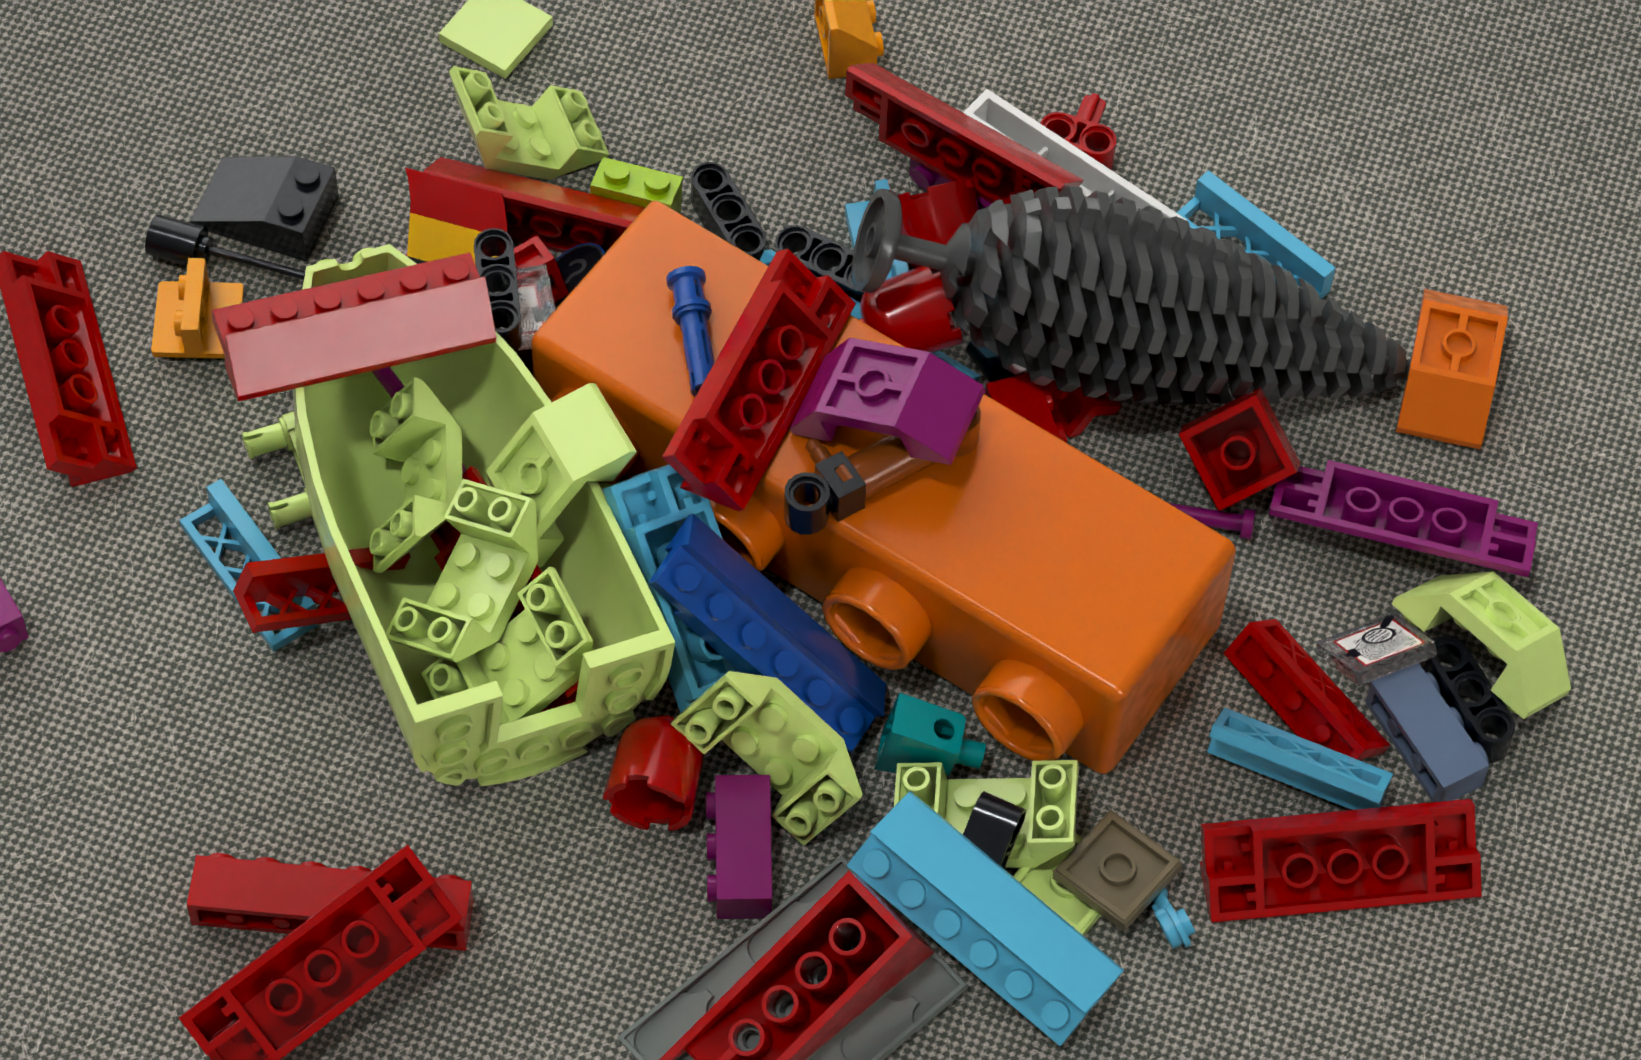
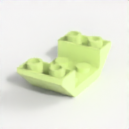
(528, 140)
(429, 442)
(557, 454)
(479, 579)
(1506, 625)
(533, 658)
(781, 740)
(1046, 796)

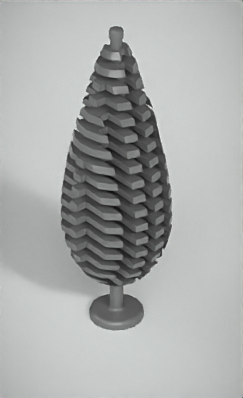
(1137, 301)

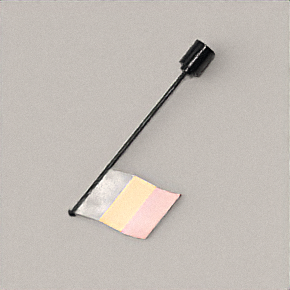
(441, 225)

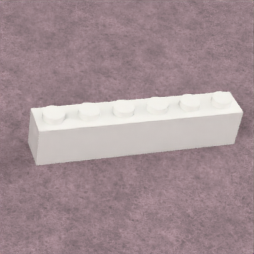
(1026, 131)

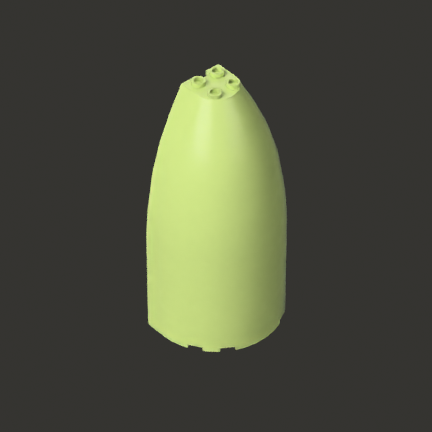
(357, 491)

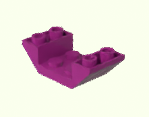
(891, 394)

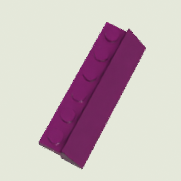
(1407, 515)

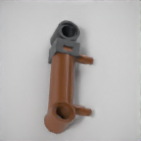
(846, 482)

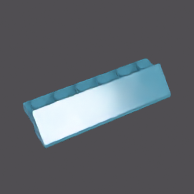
(649, 515)
(985, 917)

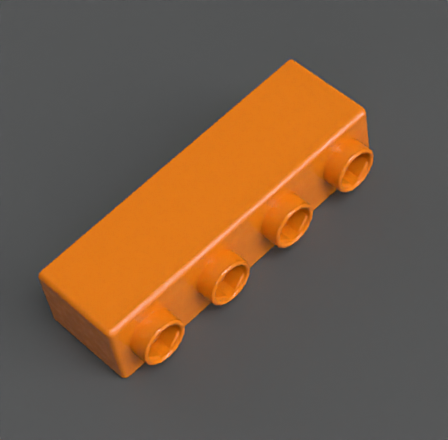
(1006, 573)

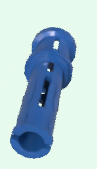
(692, 313)

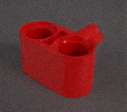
(1084, 129)

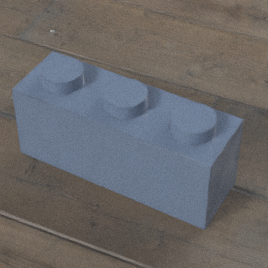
(1428, 733)

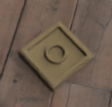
(1117, 870)

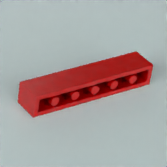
(283, 896)

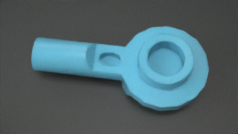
(1173, 924)

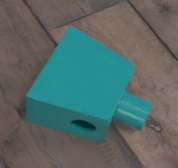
(925, 734)

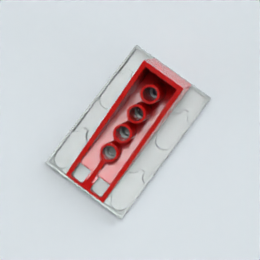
(810, 981)

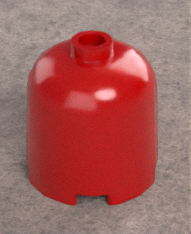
(938, 211)
(912, 311)
(654, 775)

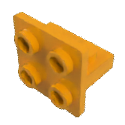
(185, 313)

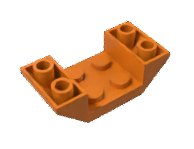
(1453, 369)

